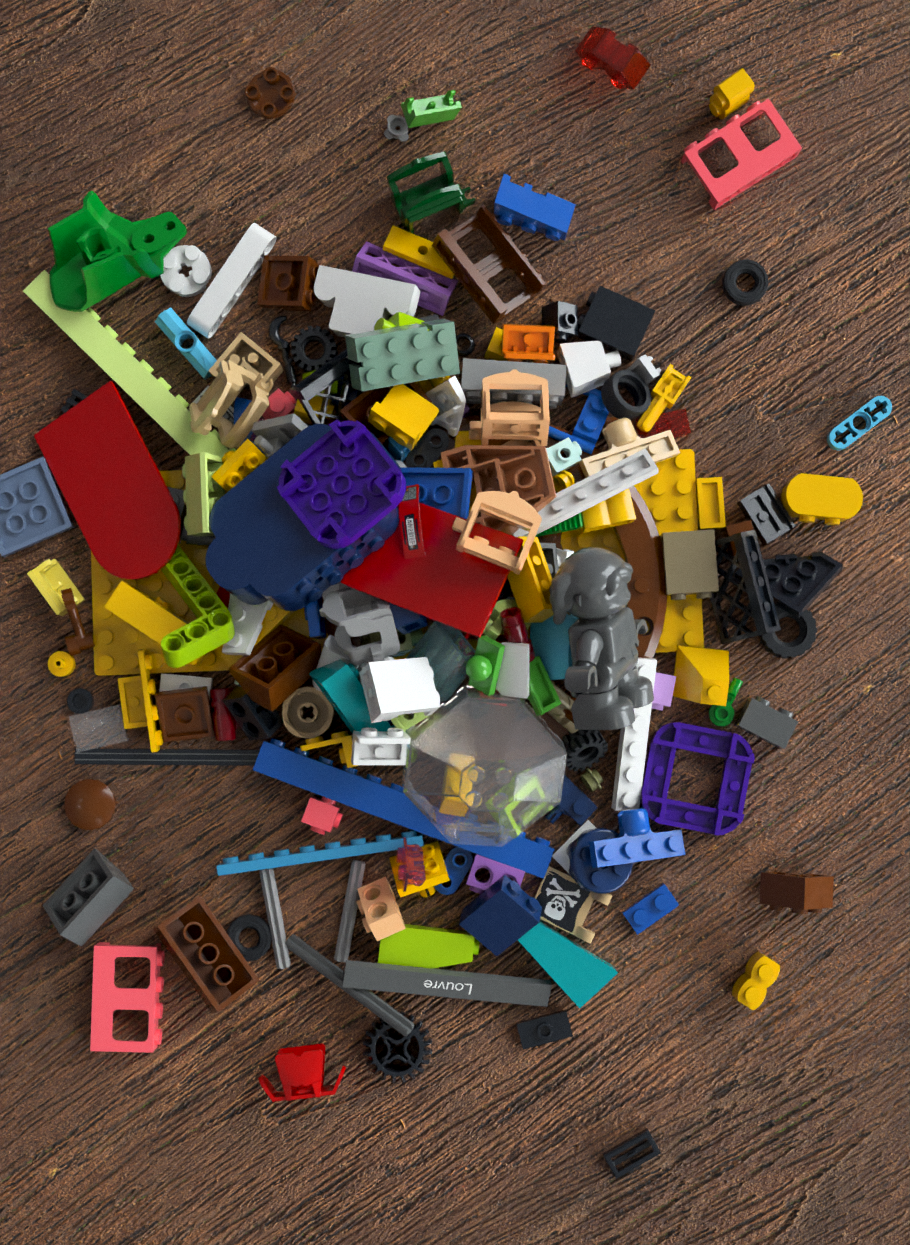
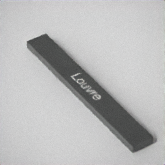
(446, 983)

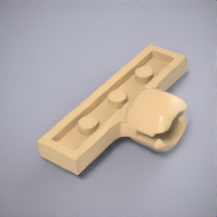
(624, 442)

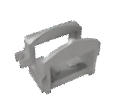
(375, 620)

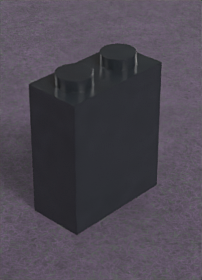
(615, 322)

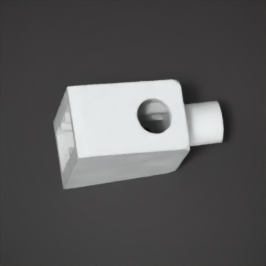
(586, 365)

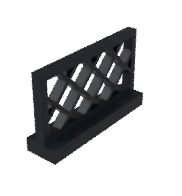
(323, 379)
(754, 583)

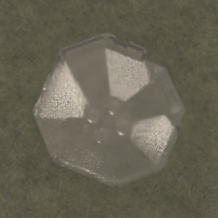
(483, 768)

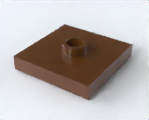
(185, 714)

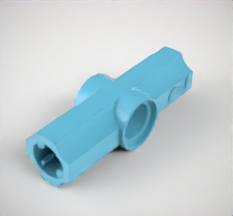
(178, 332)

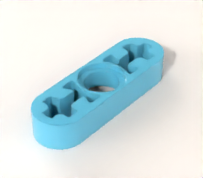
(849, 439)

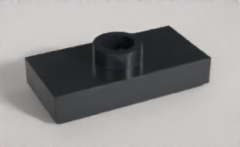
(544, 1029)

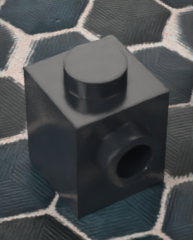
(563, 318)

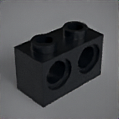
(252, 718)

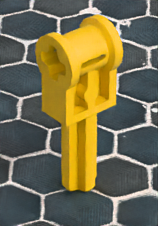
(663, 395)

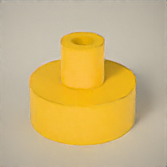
(67, 664)

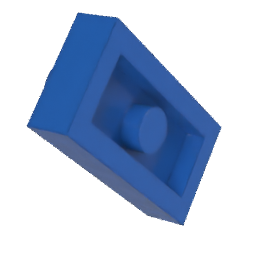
(650, 908)

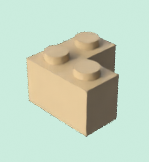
(251, 357)

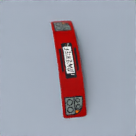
(410, 523)

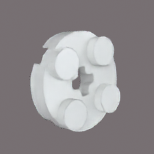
(199, 275)

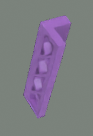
(432, 295)

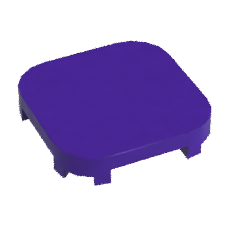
(342, 484)

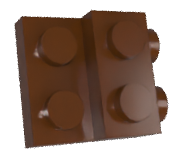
(288, 283)

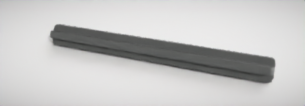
(363, 996)

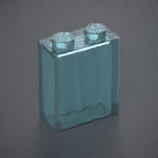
(446, 654)

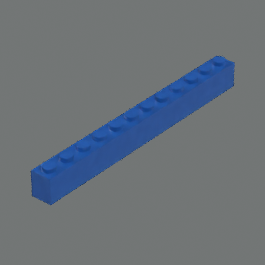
(385, 802)

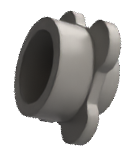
(391, 132)

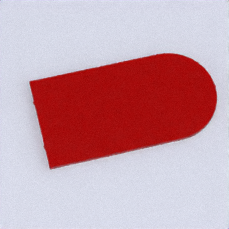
(112, 485)
(444, 582)

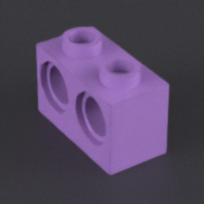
(496, 871)

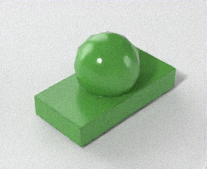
(485, 665)
(541, 690)

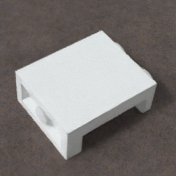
(399, 688)

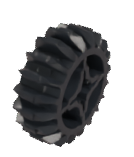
(382, 1063)

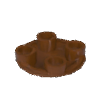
(270, 93)
(89, 804)

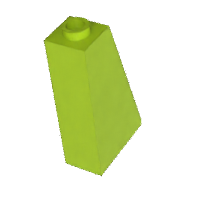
(428, 947)

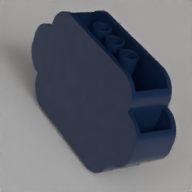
(265, 547)

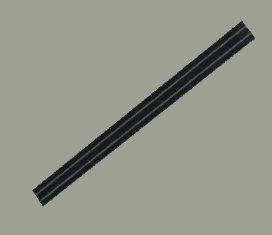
(167, 757)

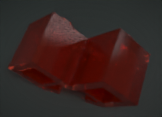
(604, 52)

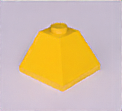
(702, 675)

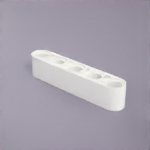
(231, 280)

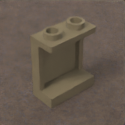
(690, 564)

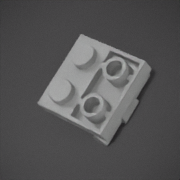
(276, 432)

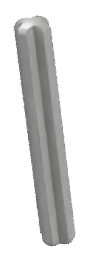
(349, 911)
(275, 918)

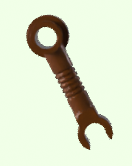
(79, 640)

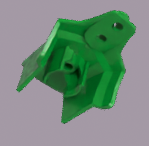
(105, 252)

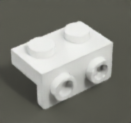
(379, 747)

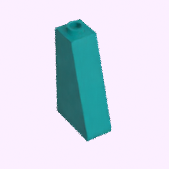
(569, 964)

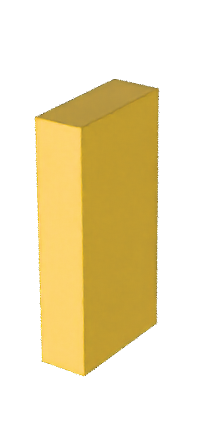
(710, 503)

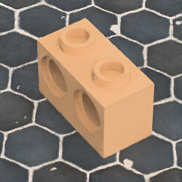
(380, 908)

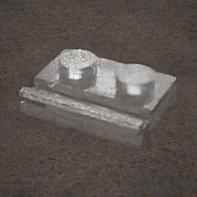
(98, 728)

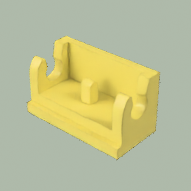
(50, 580)

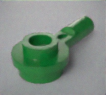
(724, 714)

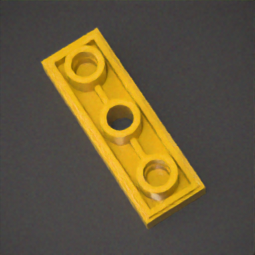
(409, 246)

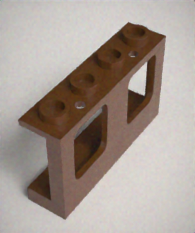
(475, 276)

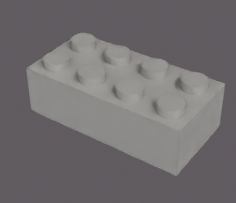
(476, 369)

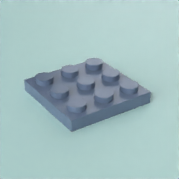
(30, 507)

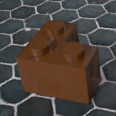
(796, 891)

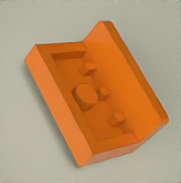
(528, 342)

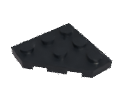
(798, 580)

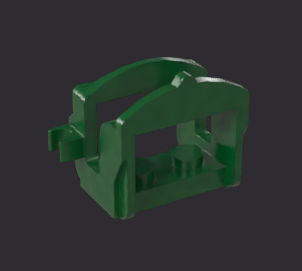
(429, 196)

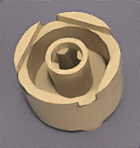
(294, 714)

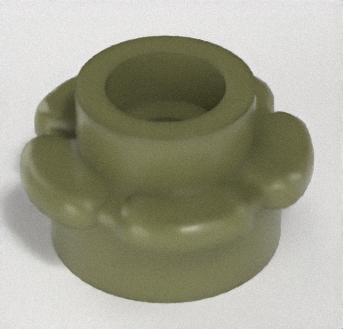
(592, 780)

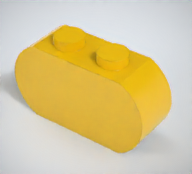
(822, 498)

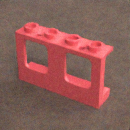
(752, 164)
(108, 997)

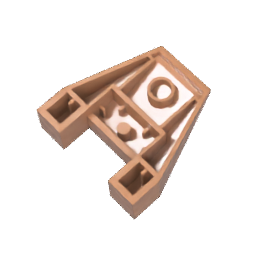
(506, 470)

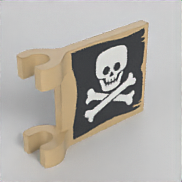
(566, 903)

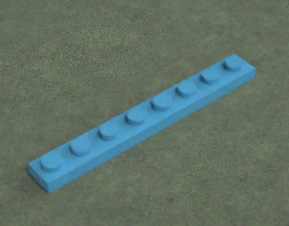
(309, 854)

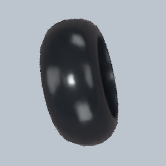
(470, 339)

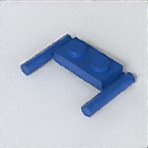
(588, 425)

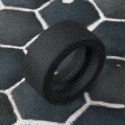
(636, 387)

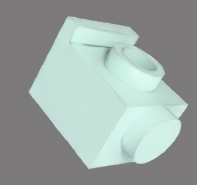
(557, 462)

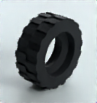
(797, 647)

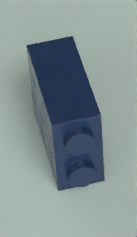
(501, 915)

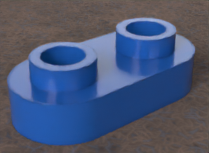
(455, 871)

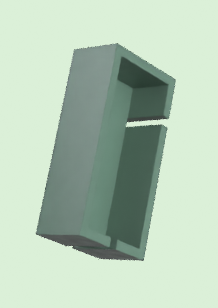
(402, 354)

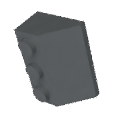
(87, 898)

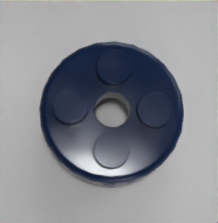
(595, 879)

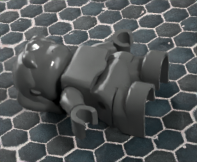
(602, 640)

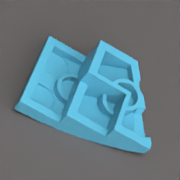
(553, 645)

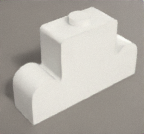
(362, 299)

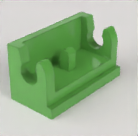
(430, 109)

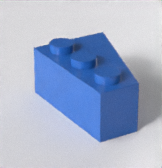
(532, 210)

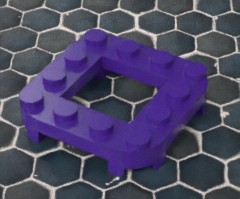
(733, 783)

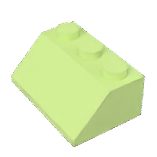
(200, 492)

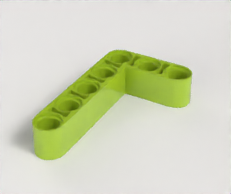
(213, 621)

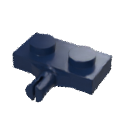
(573, 804)

